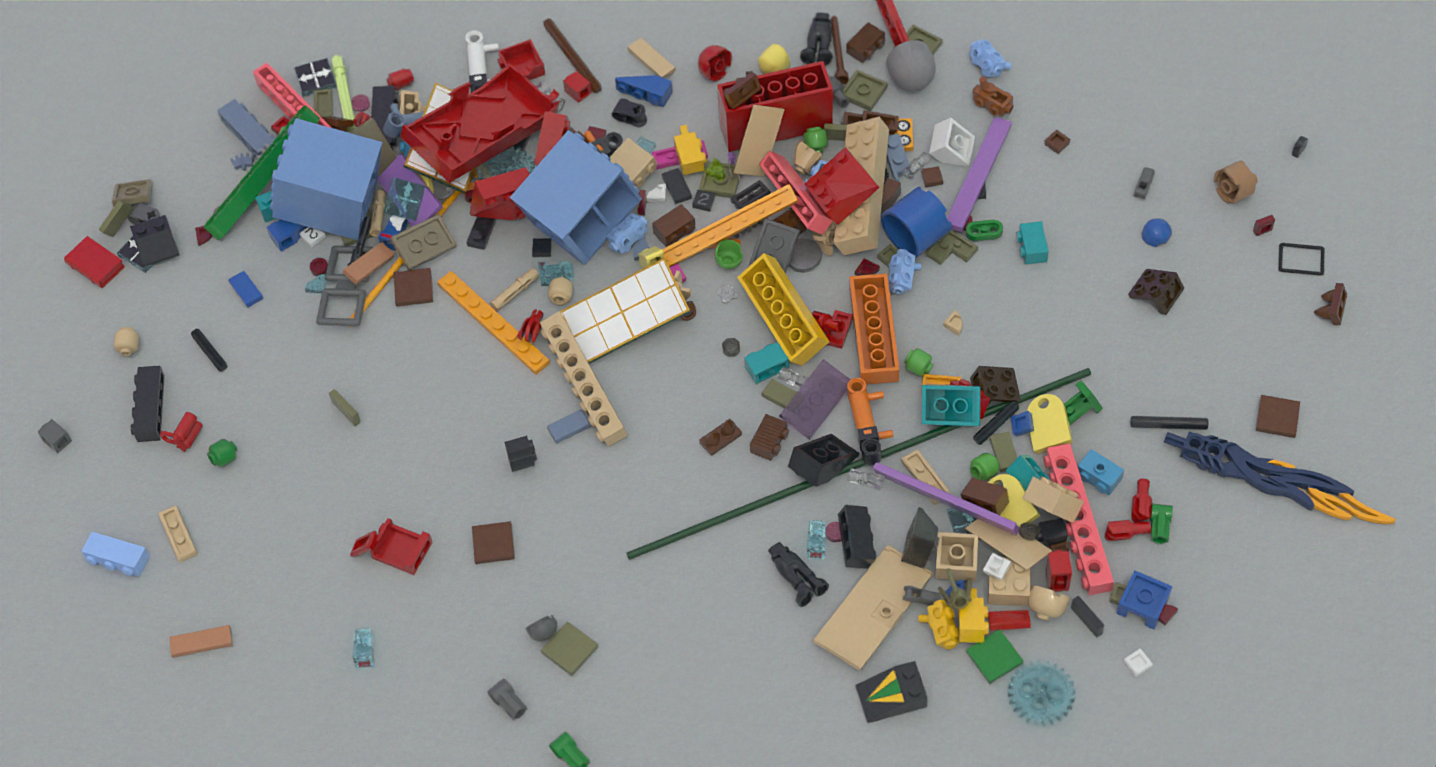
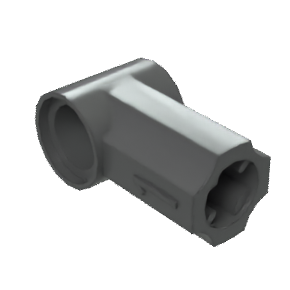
(504, 695)

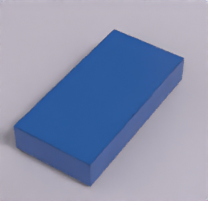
(245, 289)

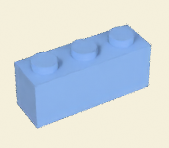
(115, 554)

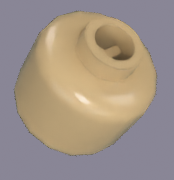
(560, 290)
(126, 341)

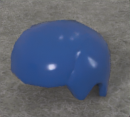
(1156, 232)

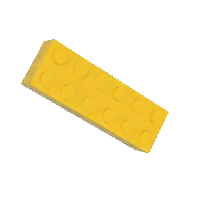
(783, 309)

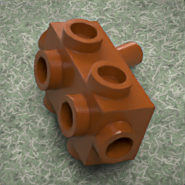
(993, 98)

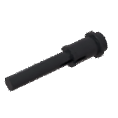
(361, 240)

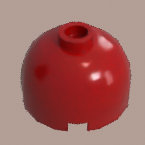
(714, 62)

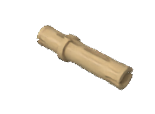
(378, 211)
(521, 283)

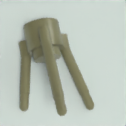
(958, 597)

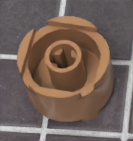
(1235, 182)

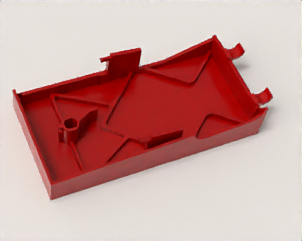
(480, 123)

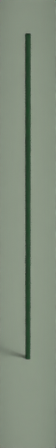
(856, 464)

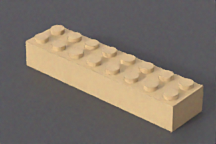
(869, 144)

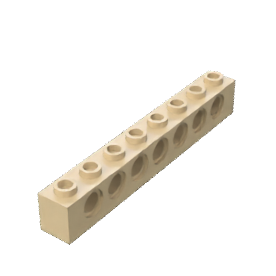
(614, 429)

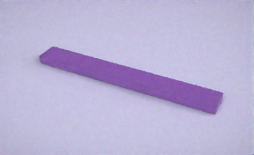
(978, 173)
(946, 498)

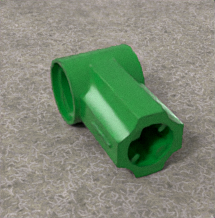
(1161, 519)
(566, 749)

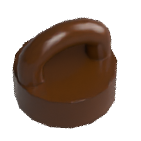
(692, 308)

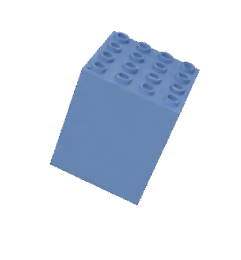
(325, 178)
(577, 196)

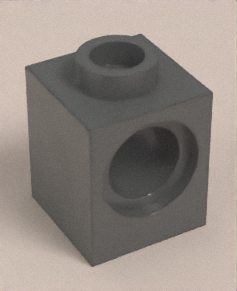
(54, 436)

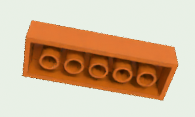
(874, 328)

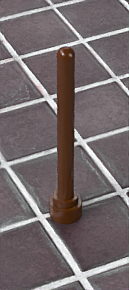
(841, 74)

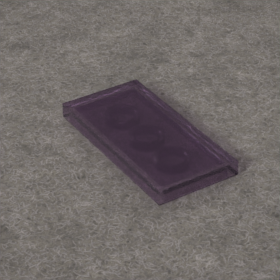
(815, 399)

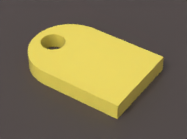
(1049, 424)
(1018, 509)

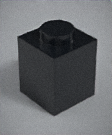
(1052, 532)

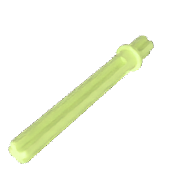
(339, 71)

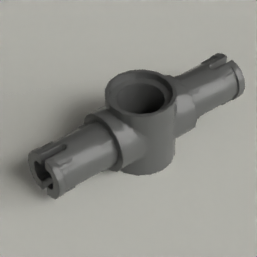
(838, 93)

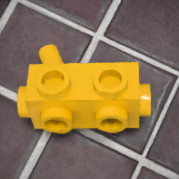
(942, 622)

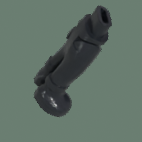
(819, 31)
(789, 565)

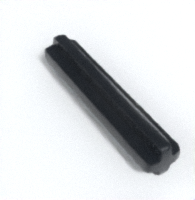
(208, 349)
(996, 422)

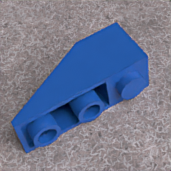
(648, 88)
(285, 233)

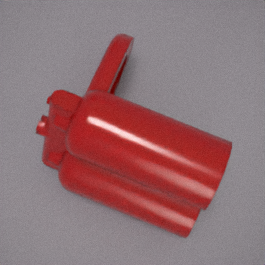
(184, 433)

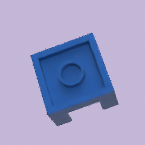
(1144, 598)

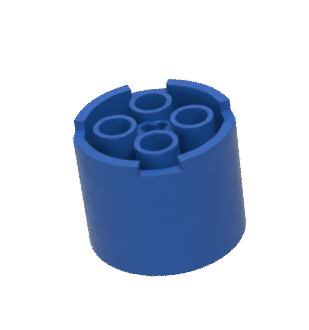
(916, 221)

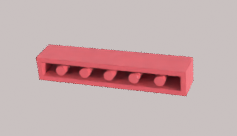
(807, 208)

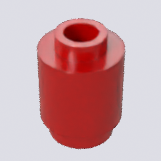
(400, 78)

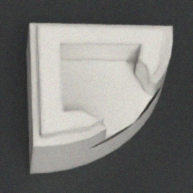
(657, 194)

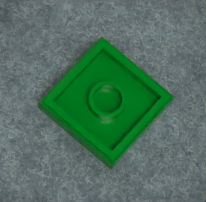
(994, 656)

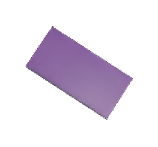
(429, 205)

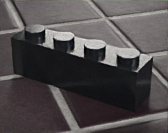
(381, 100)
(148, 403)

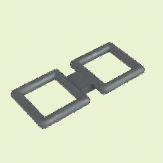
(344, 287)

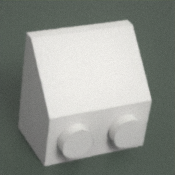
(952, 143)

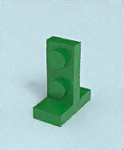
(1081, 403)

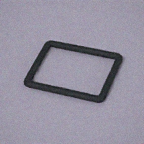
(1301, 246)

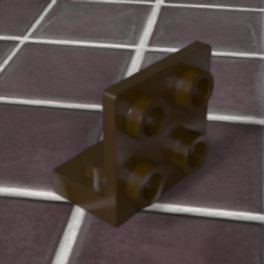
(1159, 287)
(997, 383)

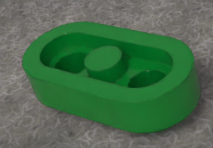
(984, 230)

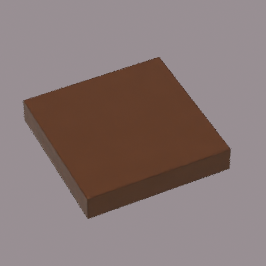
(413, 287)
(1278, 416)
(493, 542)

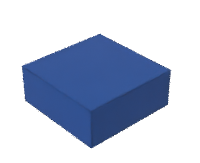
(1022, 423)

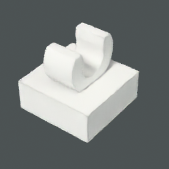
(997, 566)

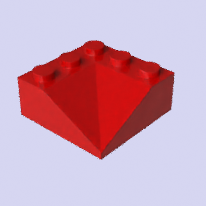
(841, 185)
(493, 195)

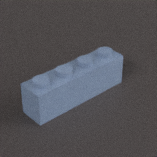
(245, 126)

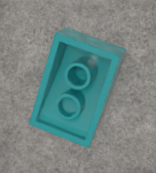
(951, 404)

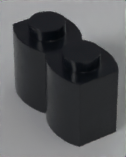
(520, 453)

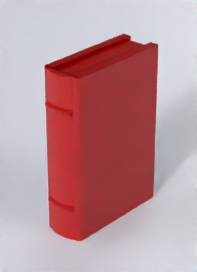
(94, 262)

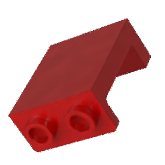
(400, 547)

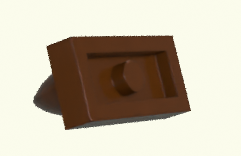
(742, 90)
(338, 123)
(1337, 298)
(720, 437)

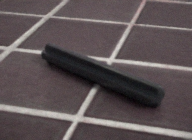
(1169, 422)

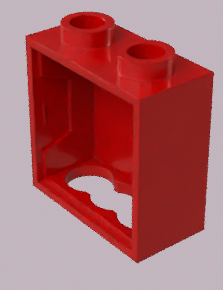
(520, 56)

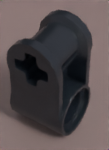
(629, 112)

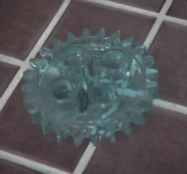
(505, 162)
(1057, 684)

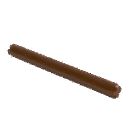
(572, 54)

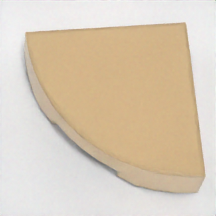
(954, 323)

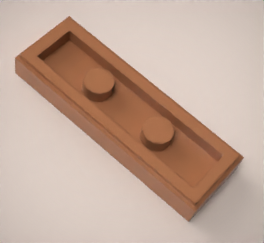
(368, 263)
(200, 641)

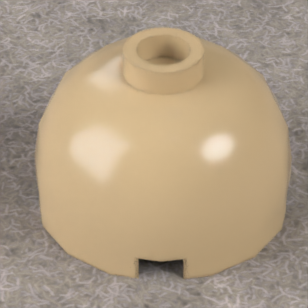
(1047, 603)

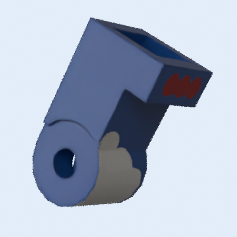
(394, 226)

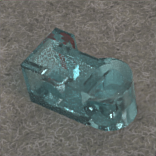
(549, 272)
(816, 540)
(363, 648)

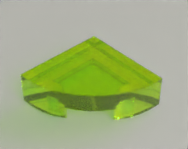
(715, 169)

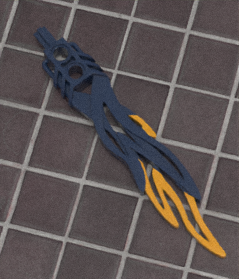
(1283, 477)

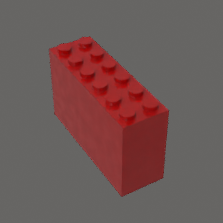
(800, 91)

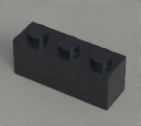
(856, 536)

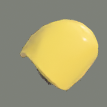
(773, 59)

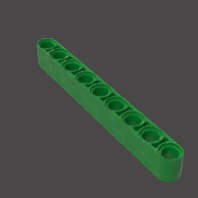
(253, 181)

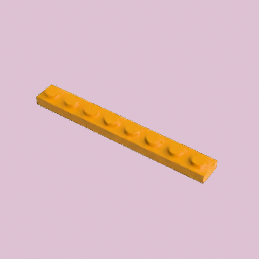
(730, 225)
(493, 322)

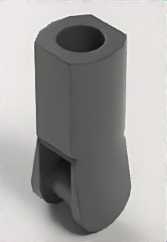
(1144, 182)
(923, 596)

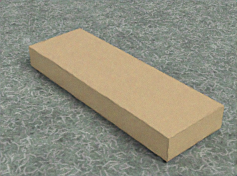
(651, 58)
(922, 471)
(177, 534)

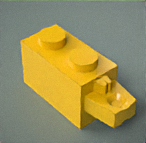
(689, 152)
(971, 620)

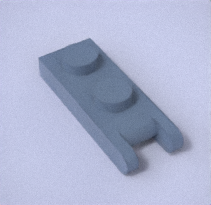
(896, 156)

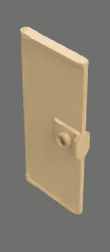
(871, 609)

